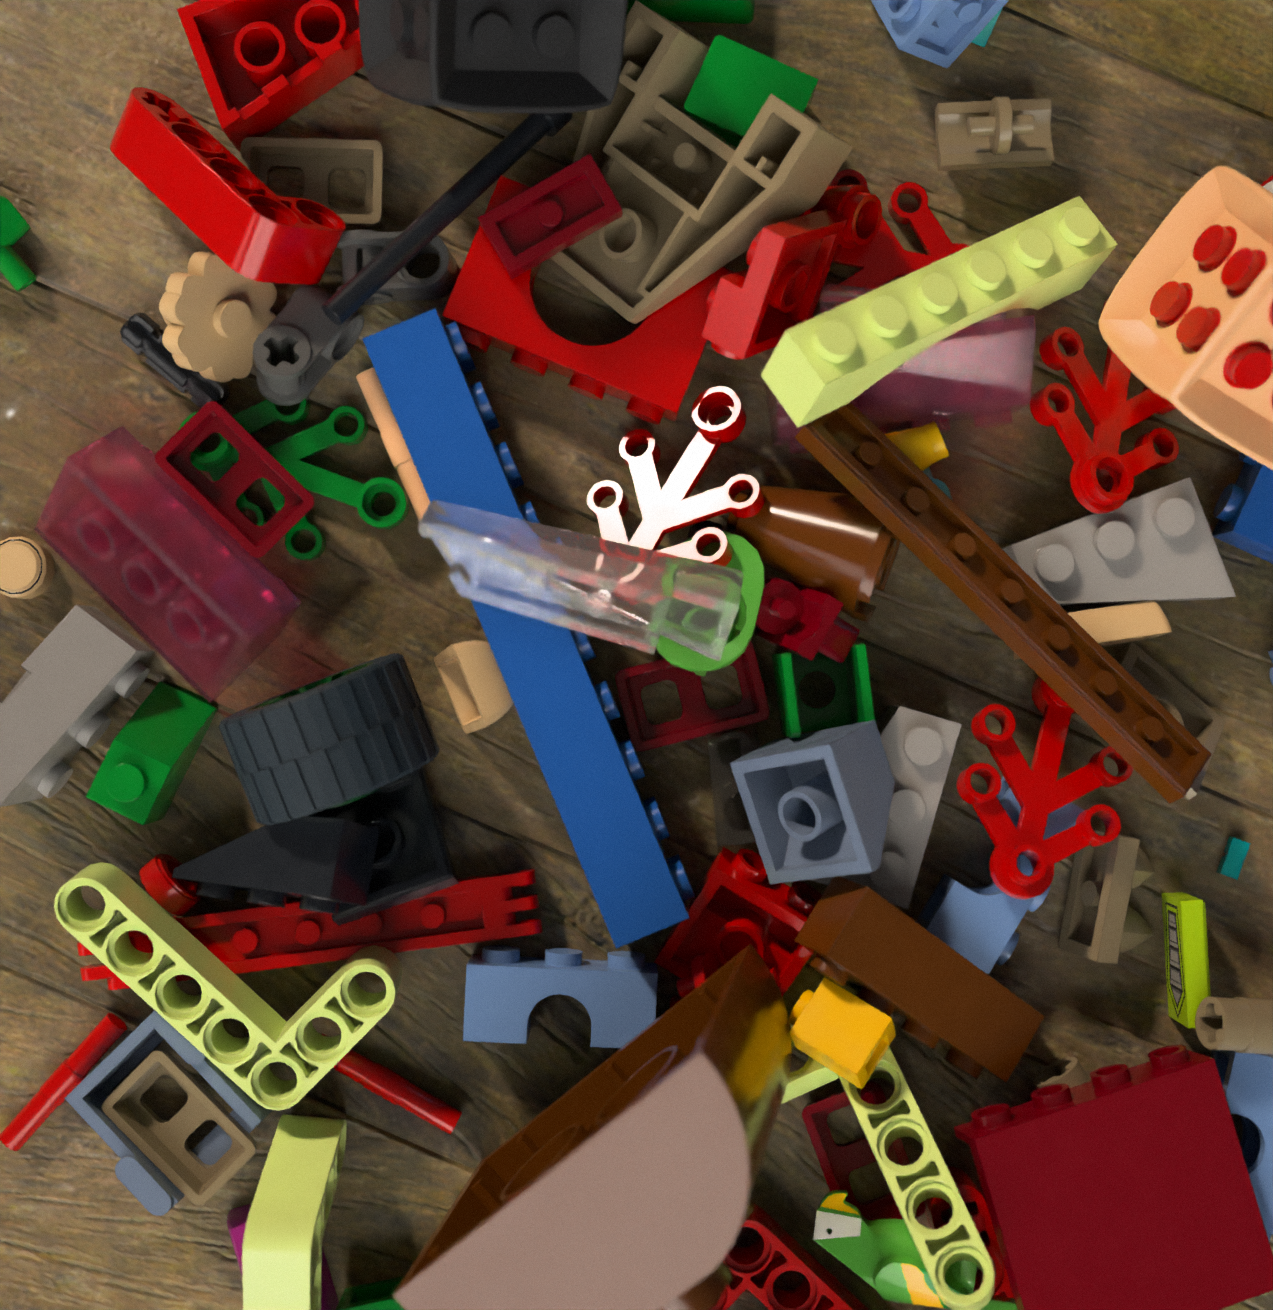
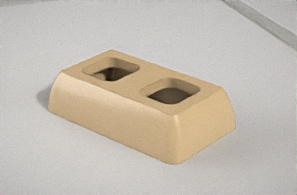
(1122, 623)
(473, 684)

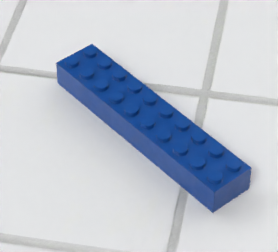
(541, 663)

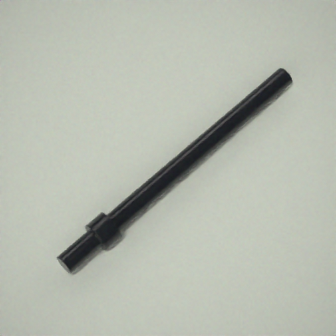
(441, 214)

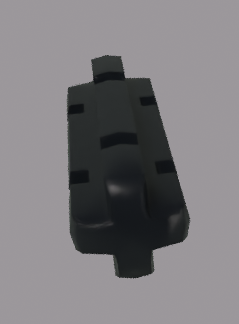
(143, 337)

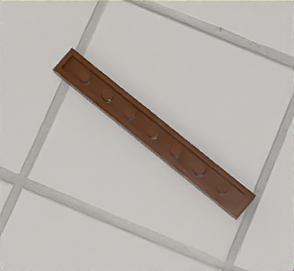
(1006, 599)

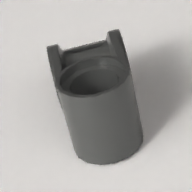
(363, 245)
(301, 346)

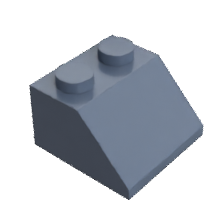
(818, 802)

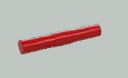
(63, 1081)
(398, 1090)

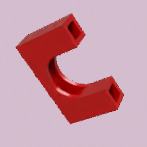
(645, 368)

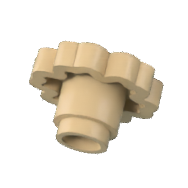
(214, 317)

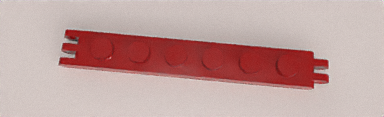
(288, 937)

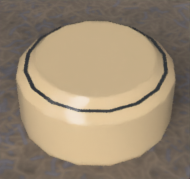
(24, 568)

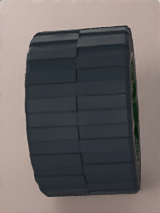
(330, 740)

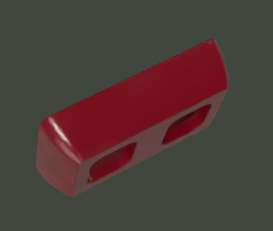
(221, 496)
(696, 716)
(841, 1159)

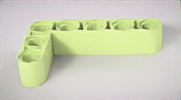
(223, 992)
(914, 1182)
(291, 1214)

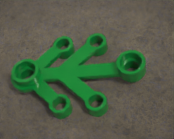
(315, 479)

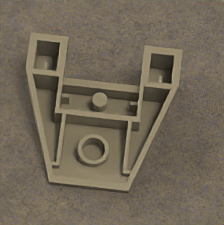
(681, 185)

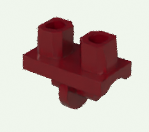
(804, 621)

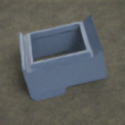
(134, 1167)

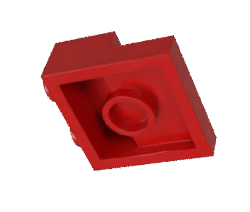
(777, 290)
(741, 908)

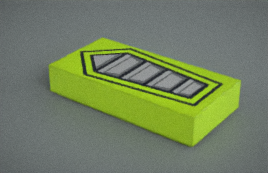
(1185, 955)

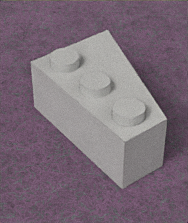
(1140, 552)
(65, 701)
(919, 758)

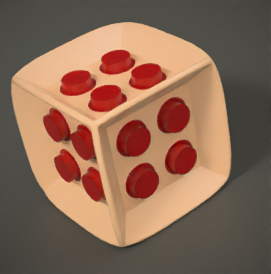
(1200, 311)

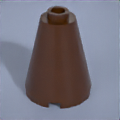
(822, 543)

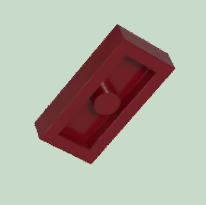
(550, 216)

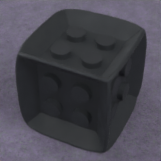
(495, 53)

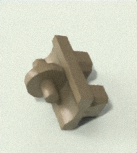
(994, 134)

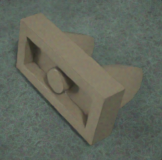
(1097, 910)

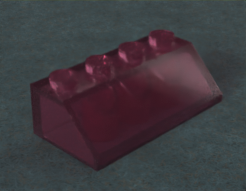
(968, 375)
(164, 562)

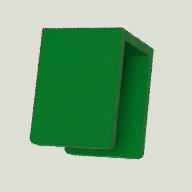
(737, 84)
(851, 698)

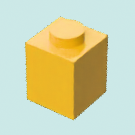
(841, 1031)

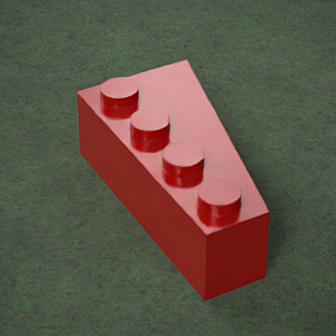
(270, 57)

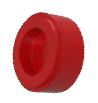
(170, 893)

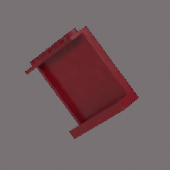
(1123, 1191)

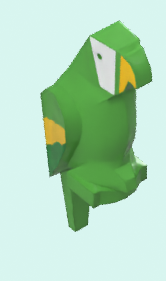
(887, 1257)

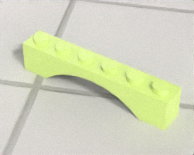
(861, 341)

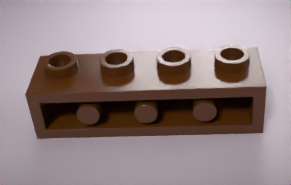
(918, 977)

